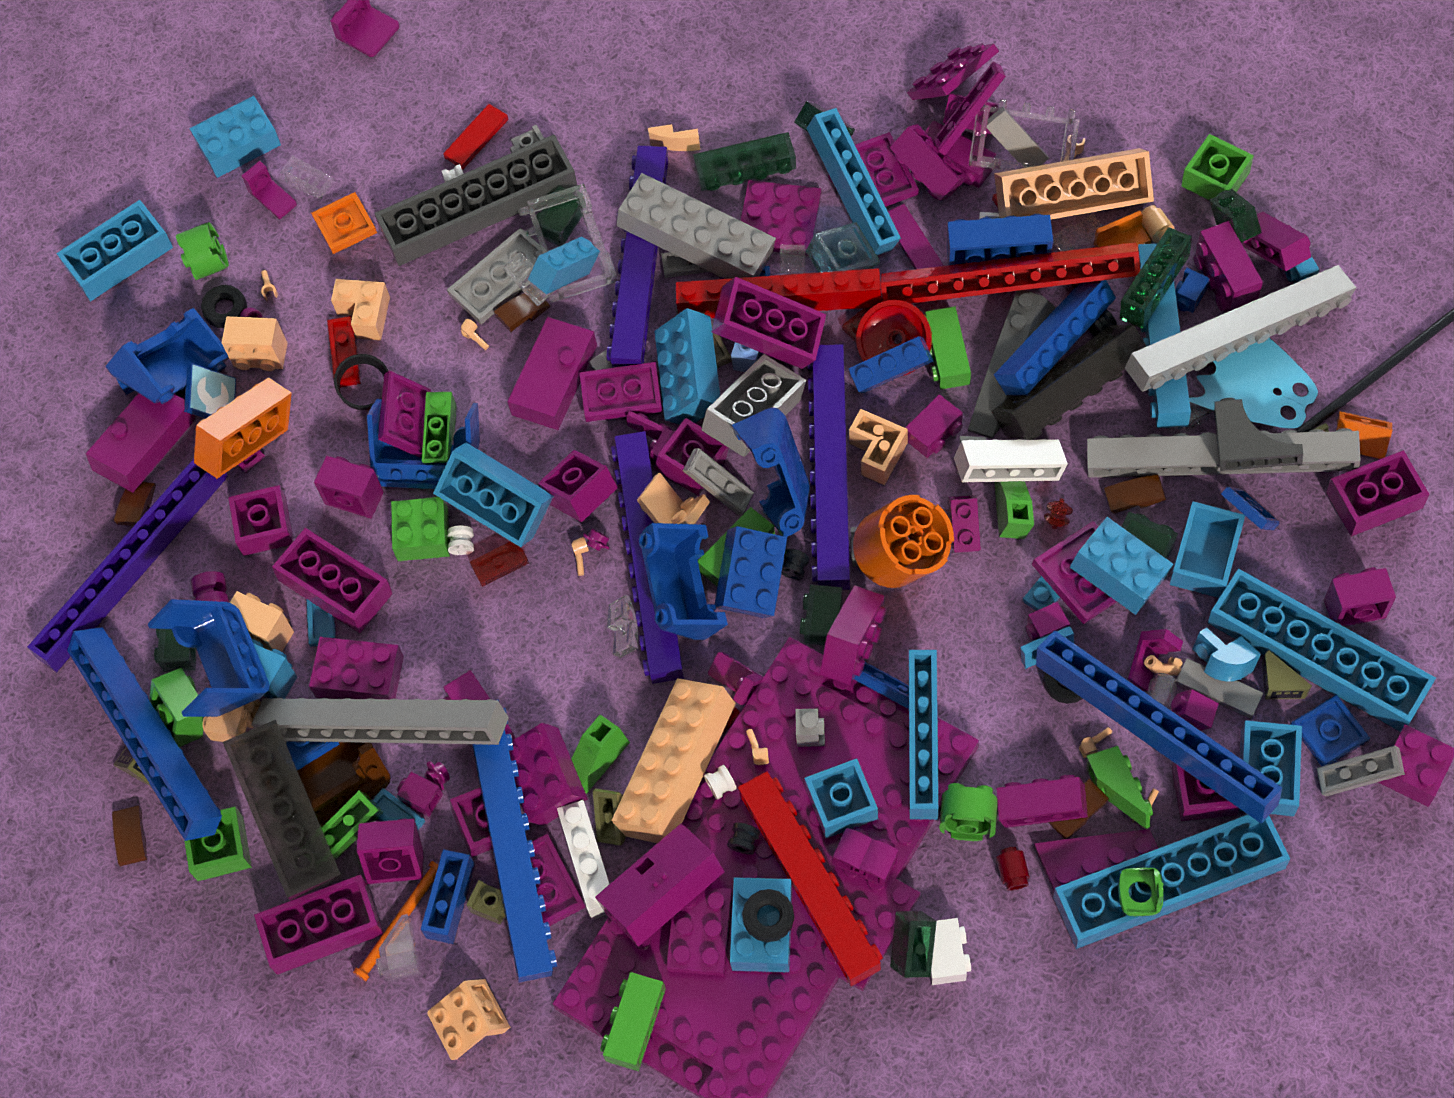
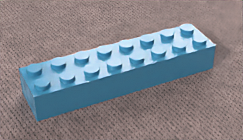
(1321, 650)
(1190, 873)

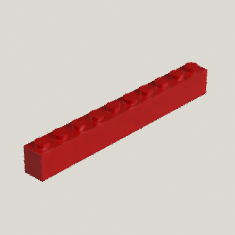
(1012, 274)

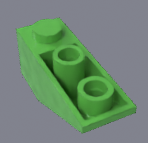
(438, 427)
(1013, 509)
(597, 751)
(1112, 775)

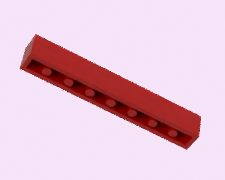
(816, 290)
(810, 879)

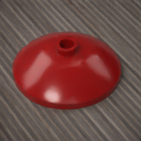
(884, 322)

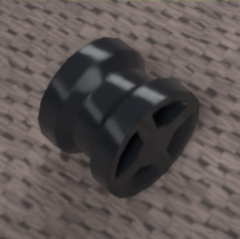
(1102, 322)
(794, 564)
(743, 838)

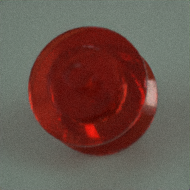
(1058, 513)

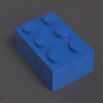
(750, 572)

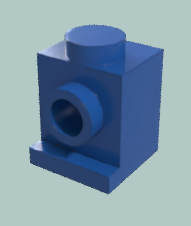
(1191, 290)

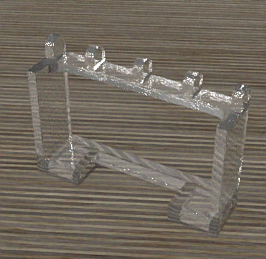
(976, 155)
(580, 194)

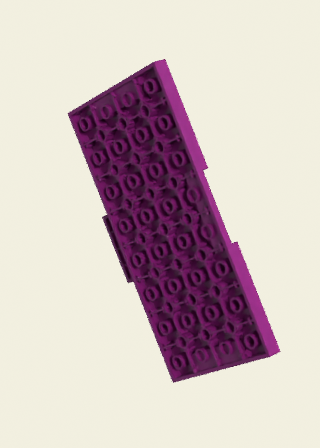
(743, 1027)

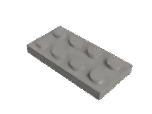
(487, 284)

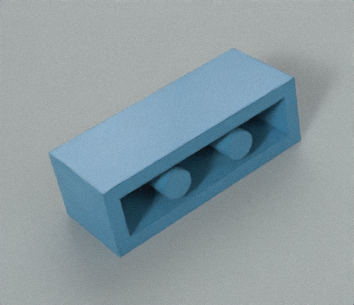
(563, 265)

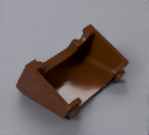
(341, 774)

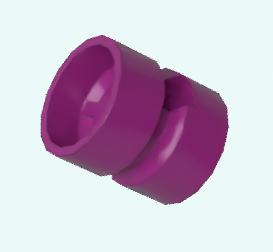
(209, 587)

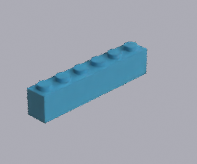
(853, 180)
(923, 735)

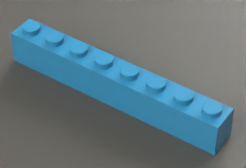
(1170, 400)

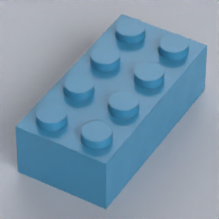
(115, 250)
(687, 366)
(493, 494)

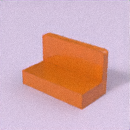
(1122, 231)
(1373, 433)

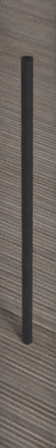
(1377, 373)

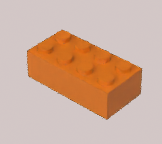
(242, 427)

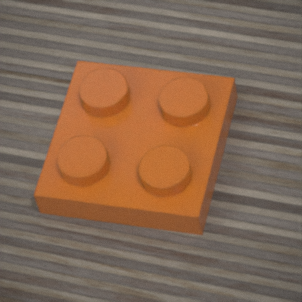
(344, 223)

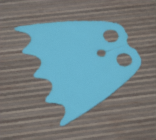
(1252, 378)

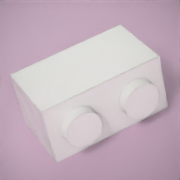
(948, 959)

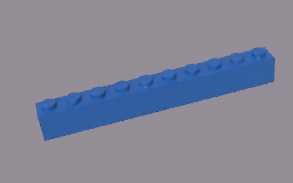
(1159, 727)
(144, 734)
(513, 861)

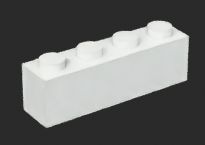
(1010, 460)
(584, 854)

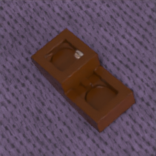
(519, 310)
(1135, 492)
(134, 505)
(1095, 800)
(129, 835)

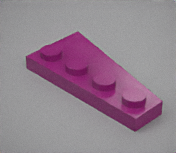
(1082, 856)

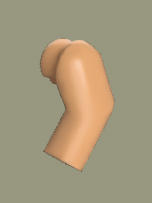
(1156, 666)

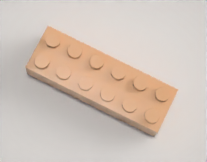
(1076, 185)
(674, 760)

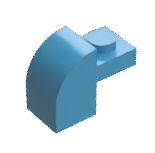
(1224, 661)

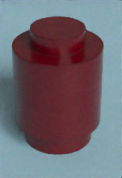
(1013, 868)

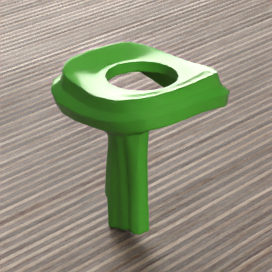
(1149, 876)

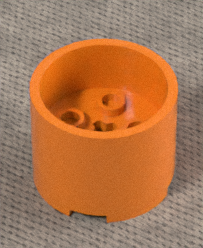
(884, 547)

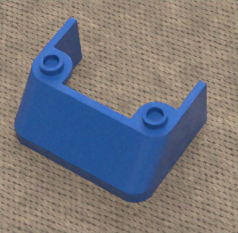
(404, 469)
(224, 650)

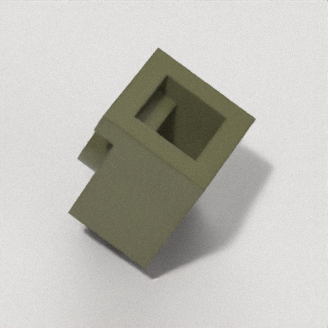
(478, 903)

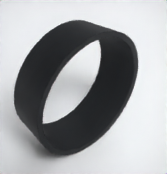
(355, 360)

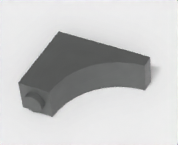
(1244, 445)

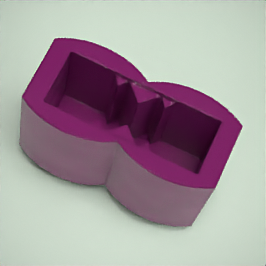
(865, 856)

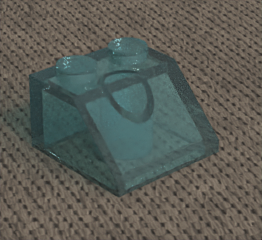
(841, 250)

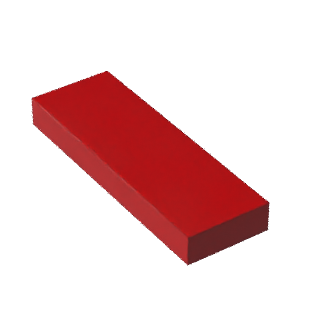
(476, 136)
(343, 346)

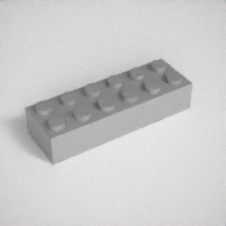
(694, 230)

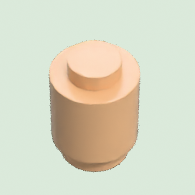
(1155, 222)

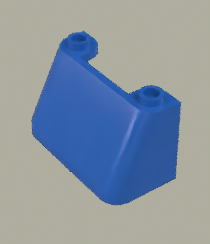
(160, 363)
(772, 445)
(676, 581)

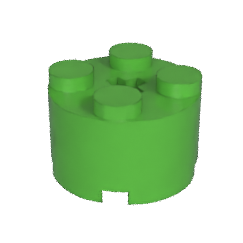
(202, 251)
(968, 812)

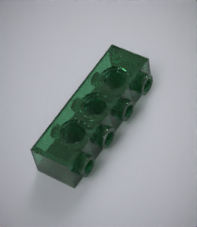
(734, 156)
(1155, 277)

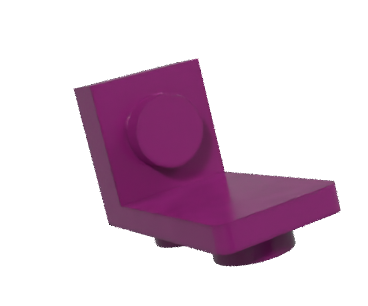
(267, 191)
(659, 432)
(965, 523)
(1151, 643)
(735, 676)

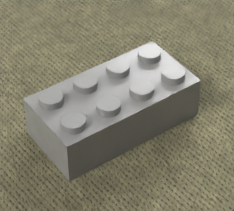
(759, 388)

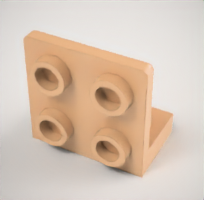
(665, 505)
(467, 1017)

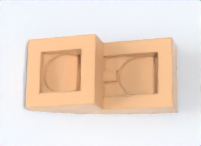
(676, 141)

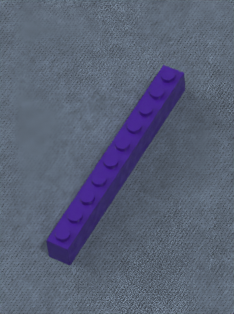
(637, 274)
(830, 468)
(635, 474)
(125, 563)

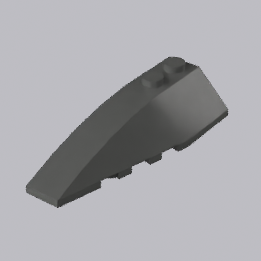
(1024, 317)

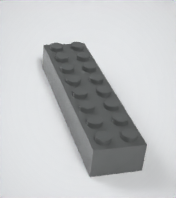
(474, 200)

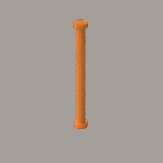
(369, 962)

